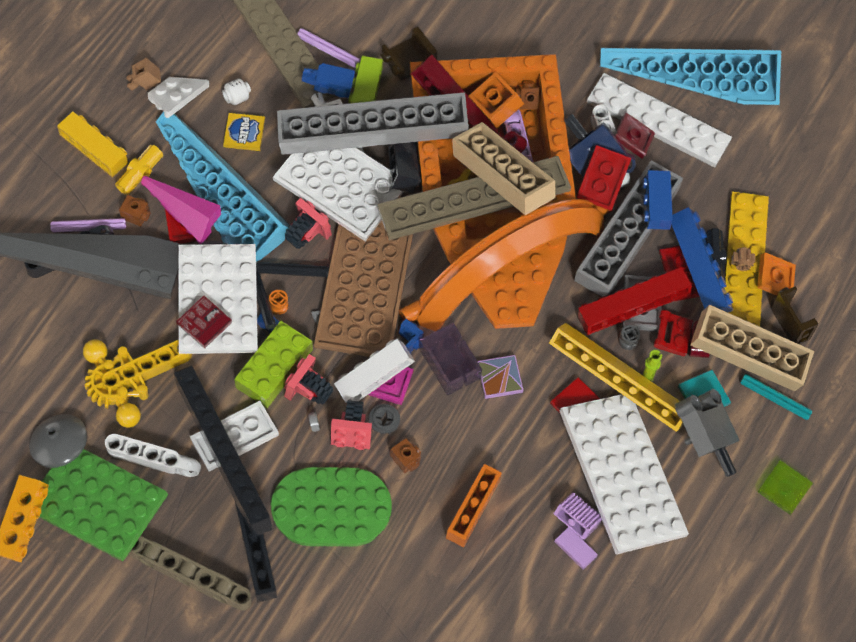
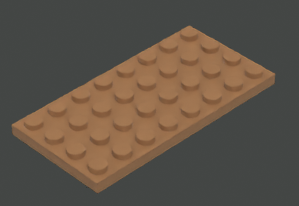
(363, 292)

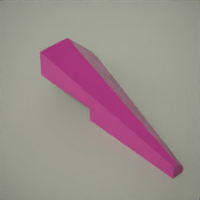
(191, 211)

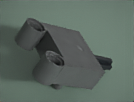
(708, 427)

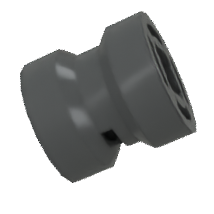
(627, 341)

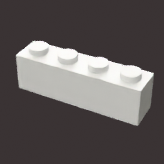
(374, 371)

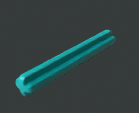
(776, 397)

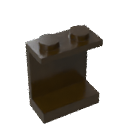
(412, 50)
(787, 318)

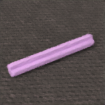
(328, 47)
(86, 225)

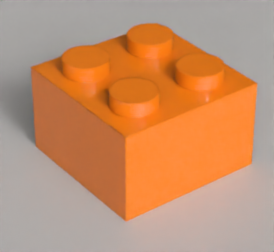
(496, 99)

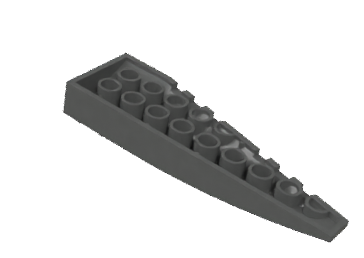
(119, 260)

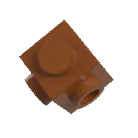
(529, 94)
(135, 210)
(406, 455)

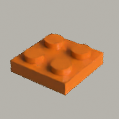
(775, 274)

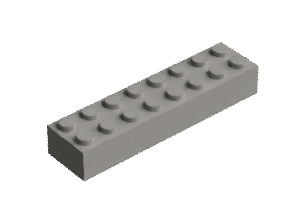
(620, 239)

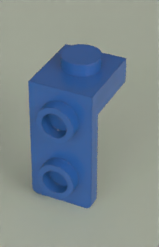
(411, 333)

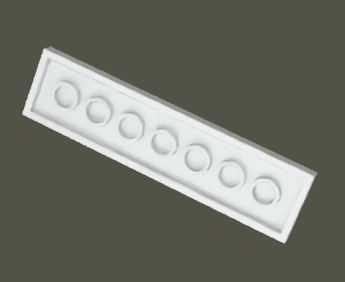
(667, 122)

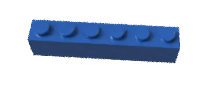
(700, 261)

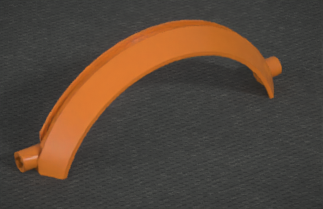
(498, 251)

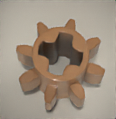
(743, 259)

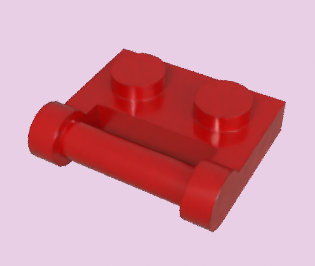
(678, 336)

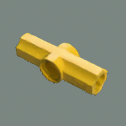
(138, 168)

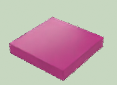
(395, 388)

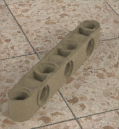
(191, 573)

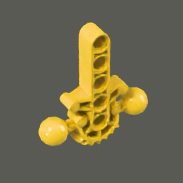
(117, 394)

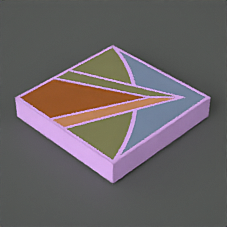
(500, 377)

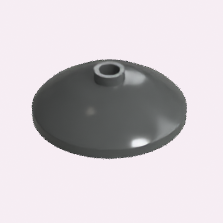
(58, 440)

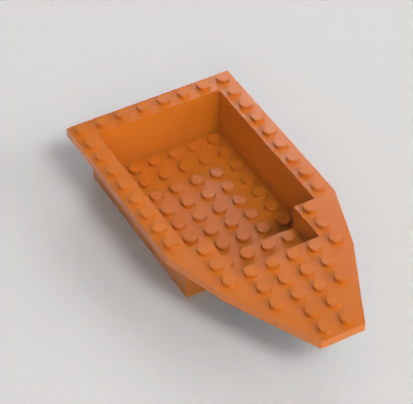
(519, 289)

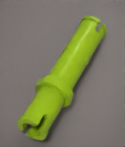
(652, 364)

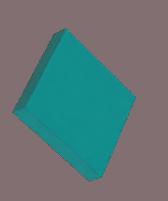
(702, 384)

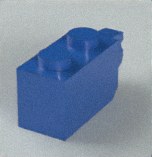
(330, 79)

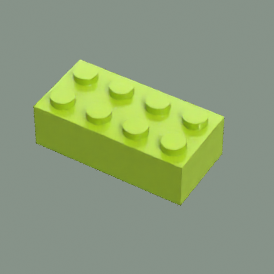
(273, 363)

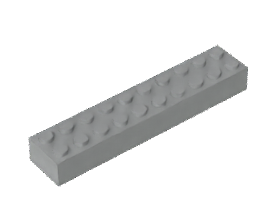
(372, 123)

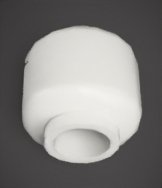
(236, 91)

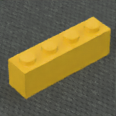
(93, 144)

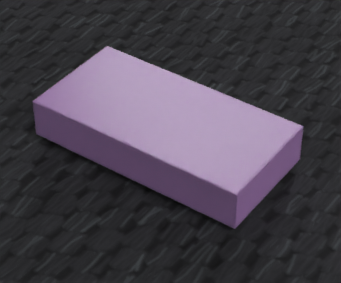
(576, 548)

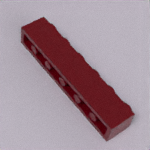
(437, 81)

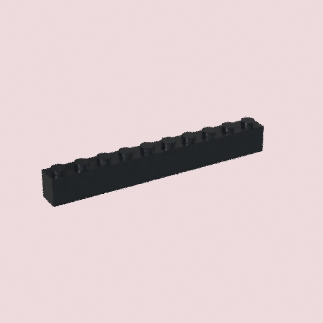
(223, 452)

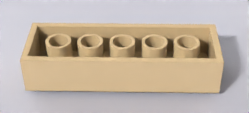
(504, 168)
(752, 348)

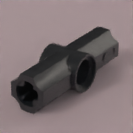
(715, 239)

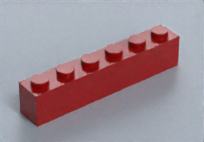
(634, 300)

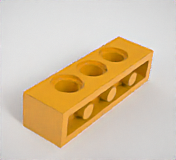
(16, 509)

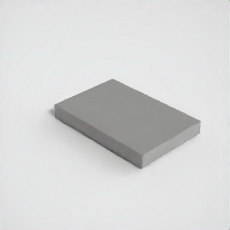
(647, 321)

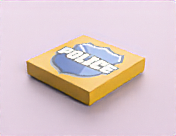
(244, 131)

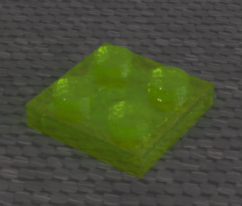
(785, 487)

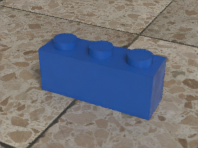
(658, 199)

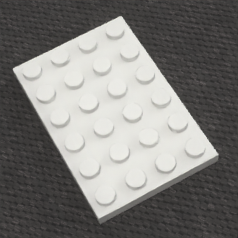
(341, 185)
(228, 280)

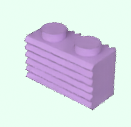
(578, 515)

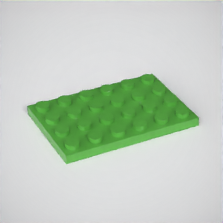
(100, 503)

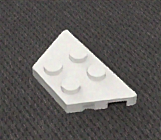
(176, 93)

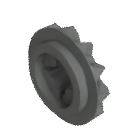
(392, 415)

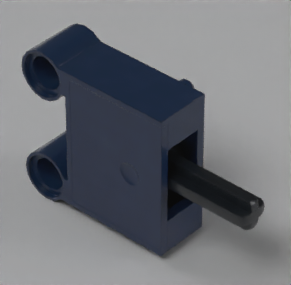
(583, 150)

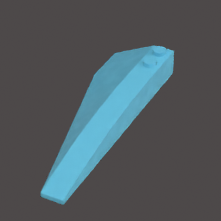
(724, 74)
(244, 213)

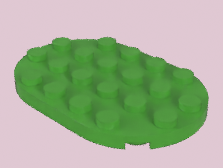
(331, 506)

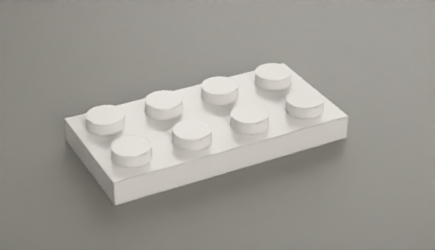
(245, 429)

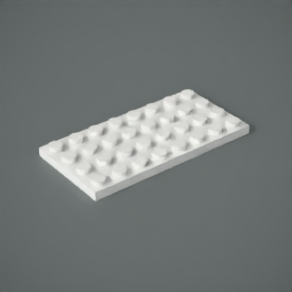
(623, 473)

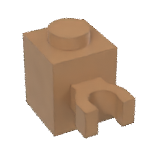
(144, 74)

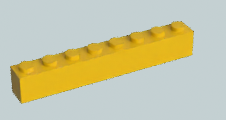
(617, 375)

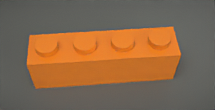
(473, 505)

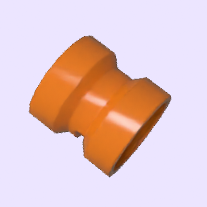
(278, 306)

